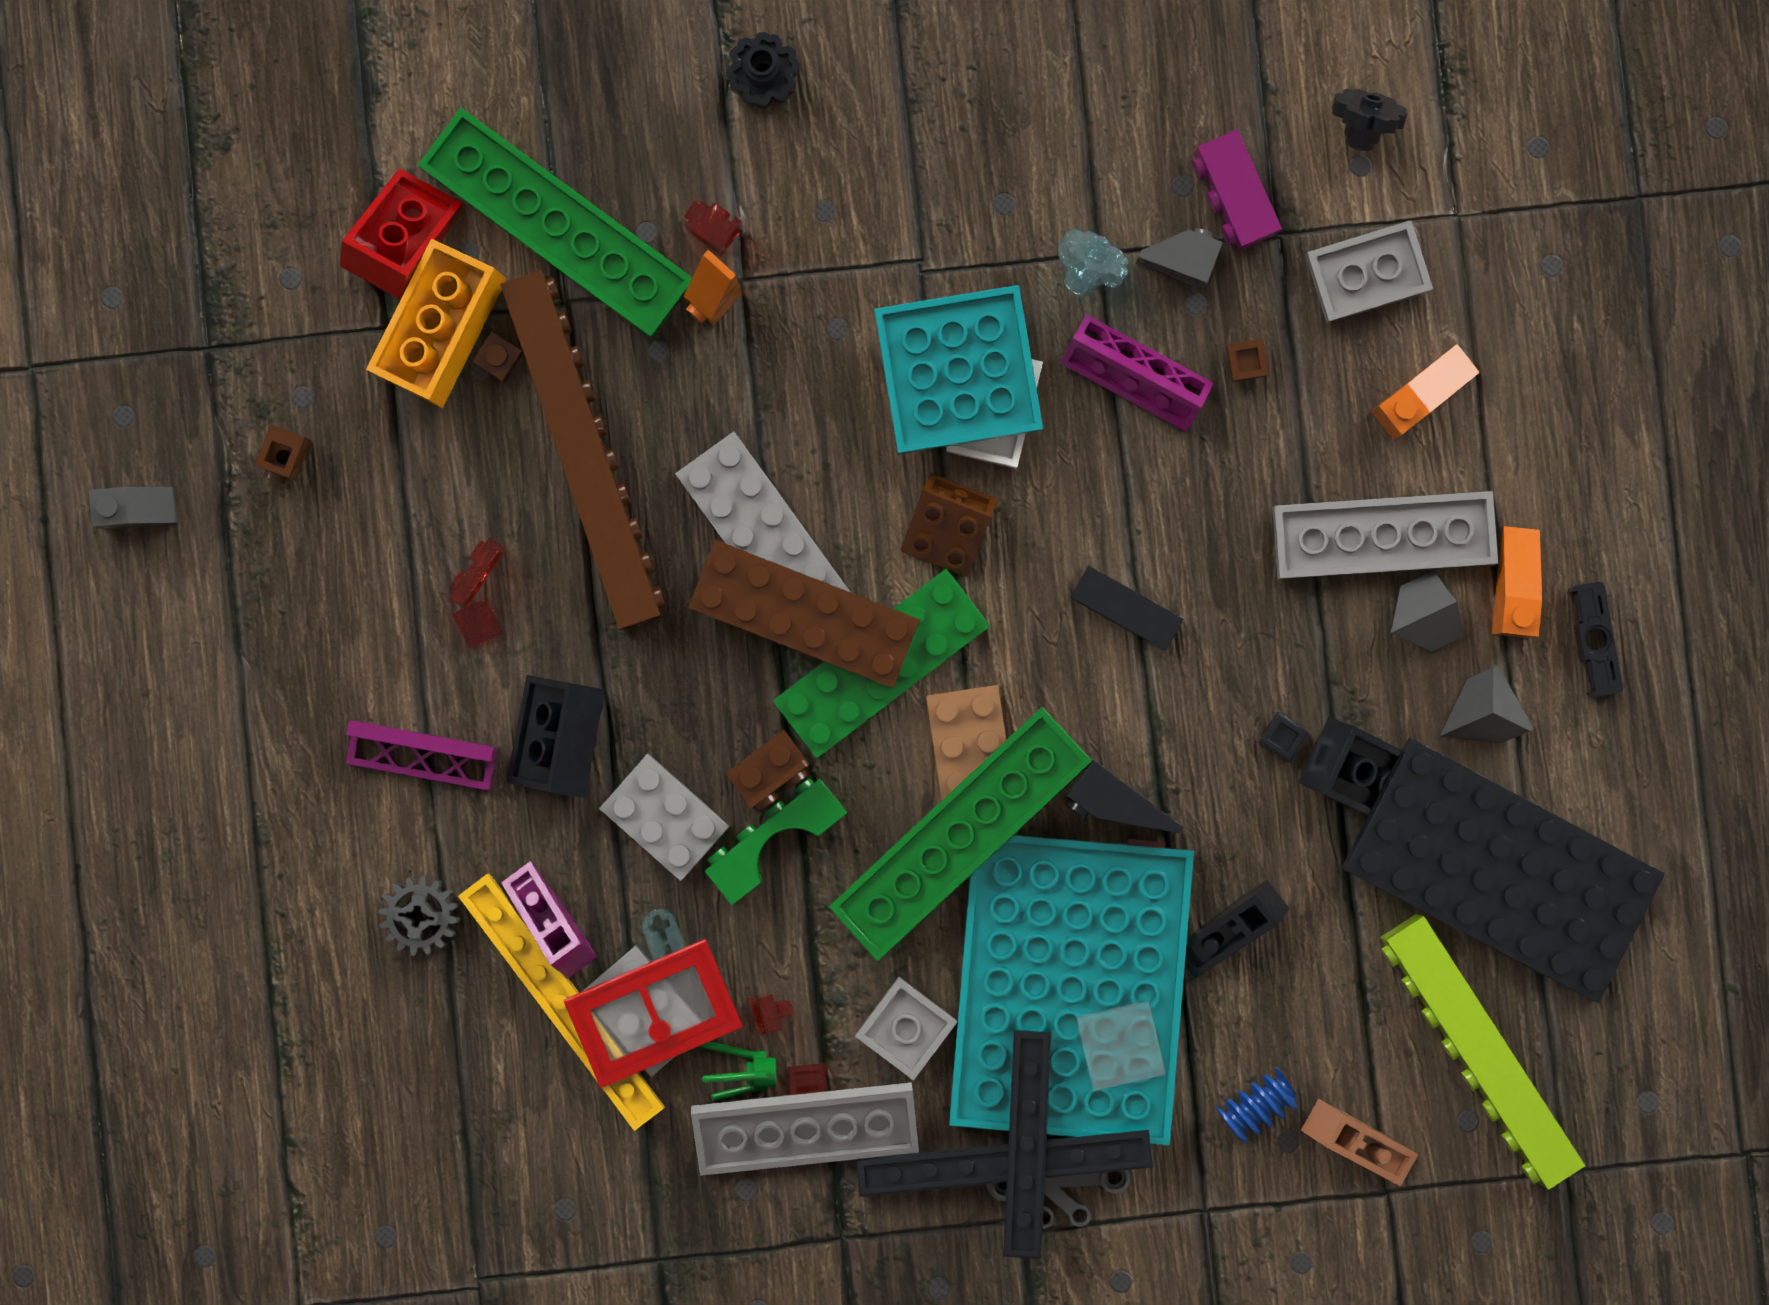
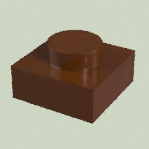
(498, 357)
(1247, 360)

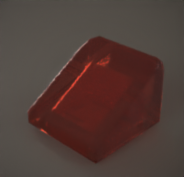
(478, 623)
(807, 1079)

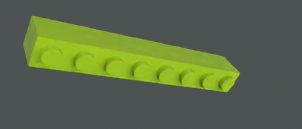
(1482, 1052)

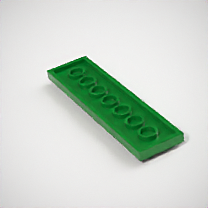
(556, 222)
(960, 833)

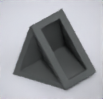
(1427, 613)
(1487, 710)

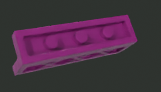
(1134, 377)
(423, 741)

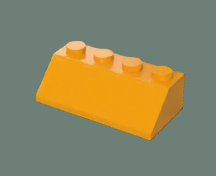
(436, 323)

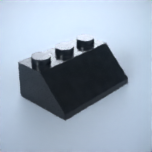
(555, 736)

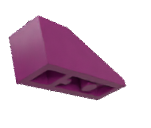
(549, 921)

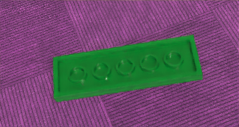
(835, 701)

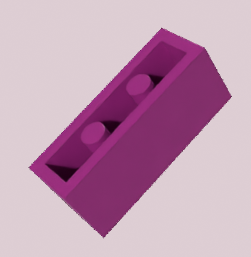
(1236, 191)

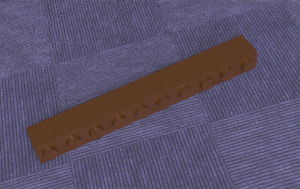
(582, 449)

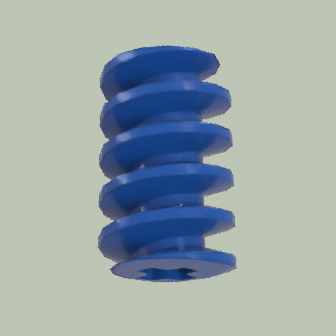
(1259, 1105)

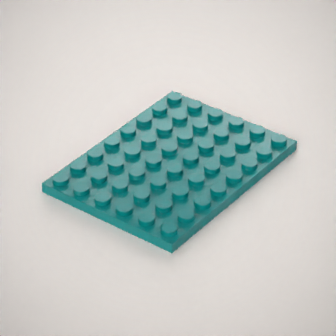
(1061, 937)

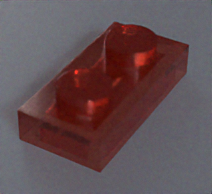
(484, 560)

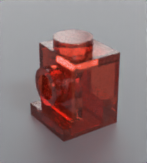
(712, 225)

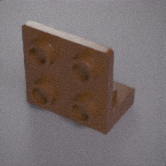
(948, 524)
(767, 770)

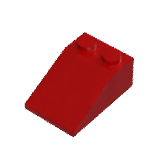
(396, 231)

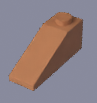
(1359, 1142)

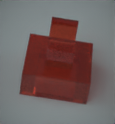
(767, 1012)

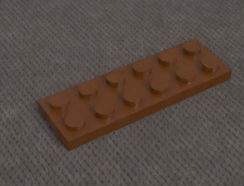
(804, 613)

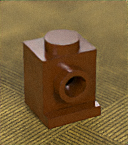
(274, 444)

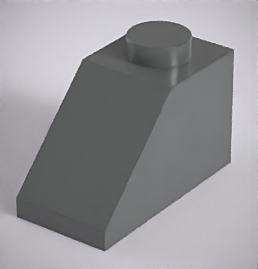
(1184, 256)
(132, 507)

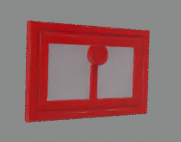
(653, 1013)

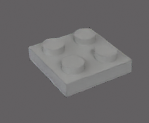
(906, 1028)

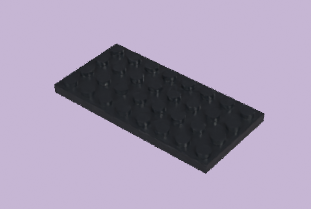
(1503, 870)

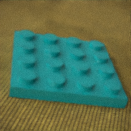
(958, 369)

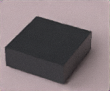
(1283, 736)

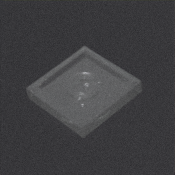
(1120, 1045)

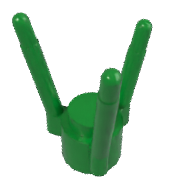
(758, 1074)

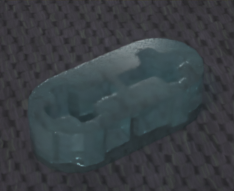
(654, 939)

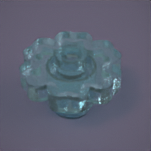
(1091, 262)

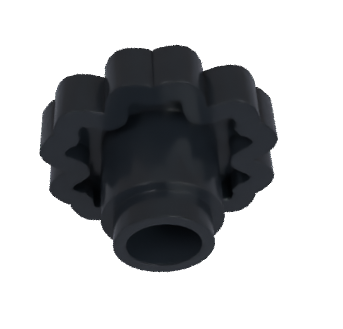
(765, 86)
(1367, 117)

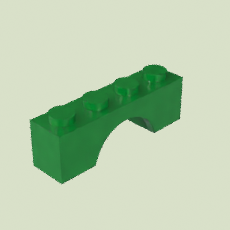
(738, 870)

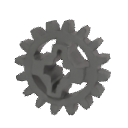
(422, 898)

